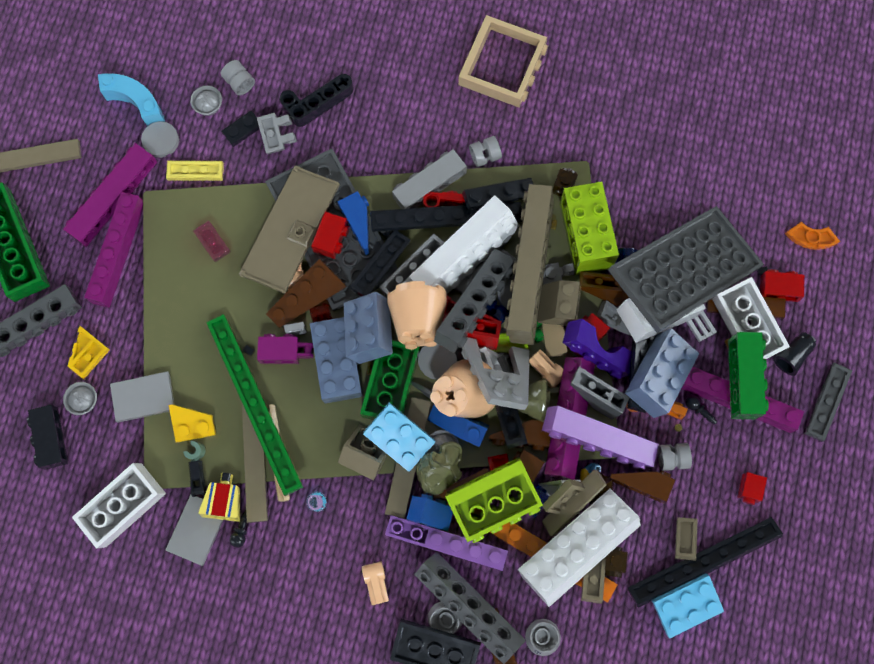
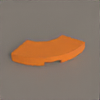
(812, 238)

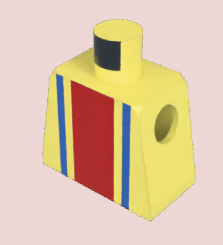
(222, 500)

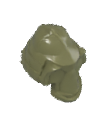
(540, 399)
(440, 471)

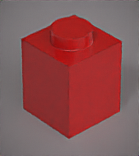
(752, 488)

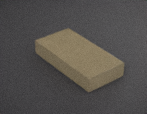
(686, 538)

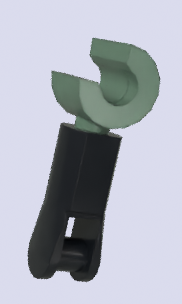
(196, 468)

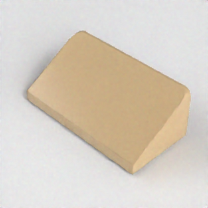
(553, 340)

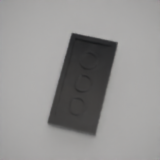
(429, 645)

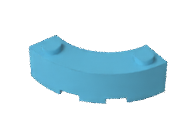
(129, 90)

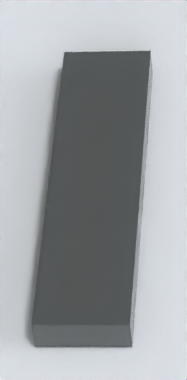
(828, 402)

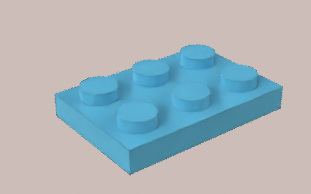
(399, 437)
(687, 605)

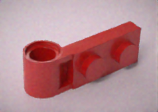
(448, 198)

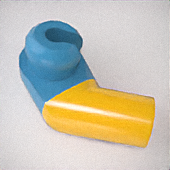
(588, 469)

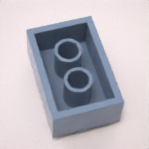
(367, 328)

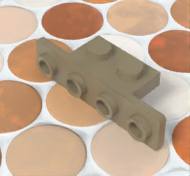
(570, 500)

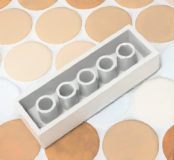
(468, 246)
(579, 547)

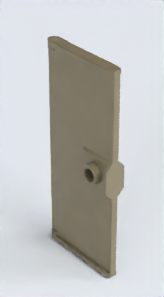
(289, 229)

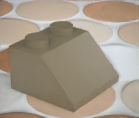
(559, 302)
(362, 454)

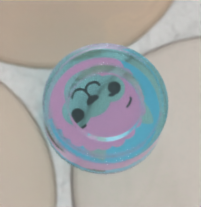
(316, 501)

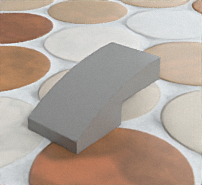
(610, 316)

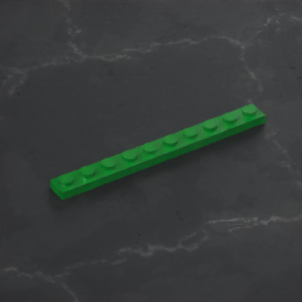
(255, 405)

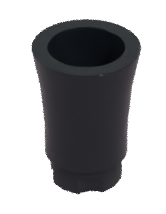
(793, 357)

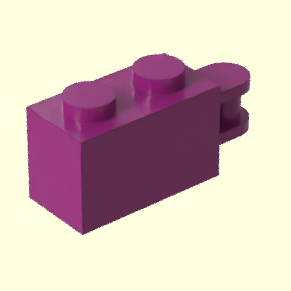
(282, 349)

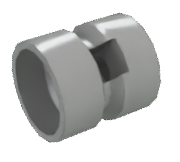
(237, 76)
(491, 148)
(676, 456)

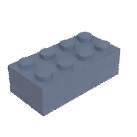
(336, 373)
(662, 373)

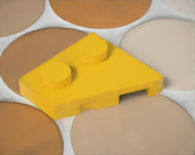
(86, 353)
(190, 424)

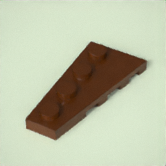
(310, 290)

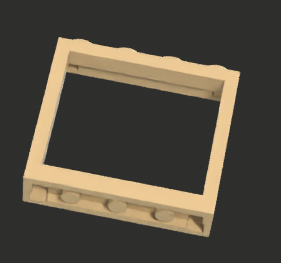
(490, 89)

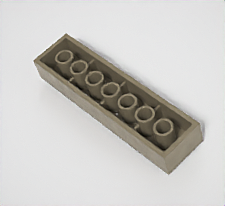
(530, 264)

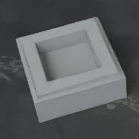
(295, 329)

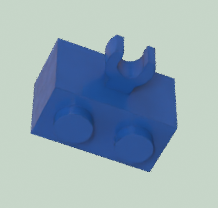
(429, 512)

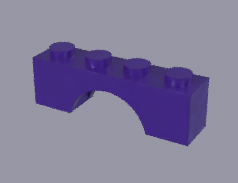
(582, 338)

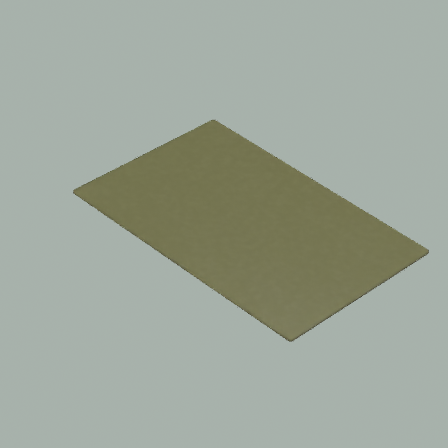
(190, 289)

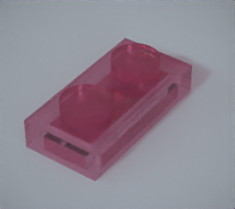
(211, 241)

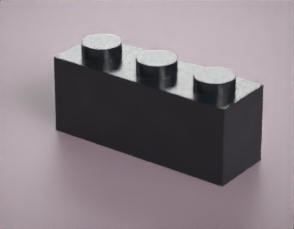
(47, 437)

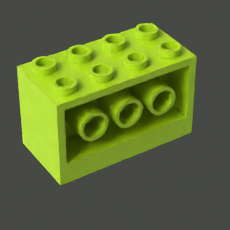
(588, 228)
(489, 486)

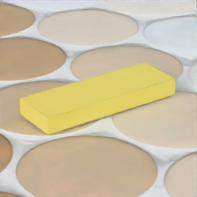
(195, 170)

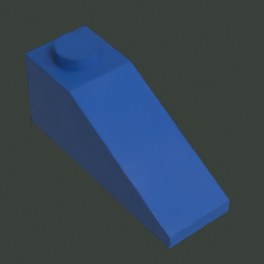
(355, 210)
(464, 428)

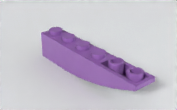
(446, 543)

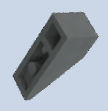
(599, 394)

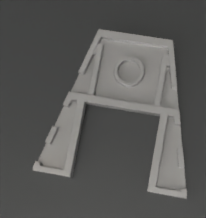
(497, 386)

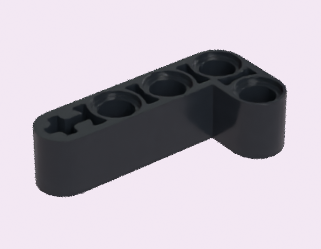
(341, 88)

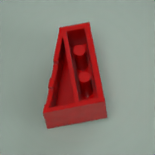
(487, 329)

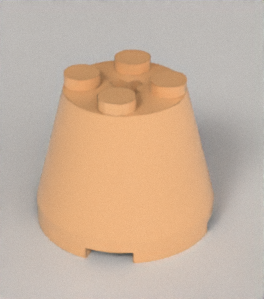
(417, 312)
(458, 392)

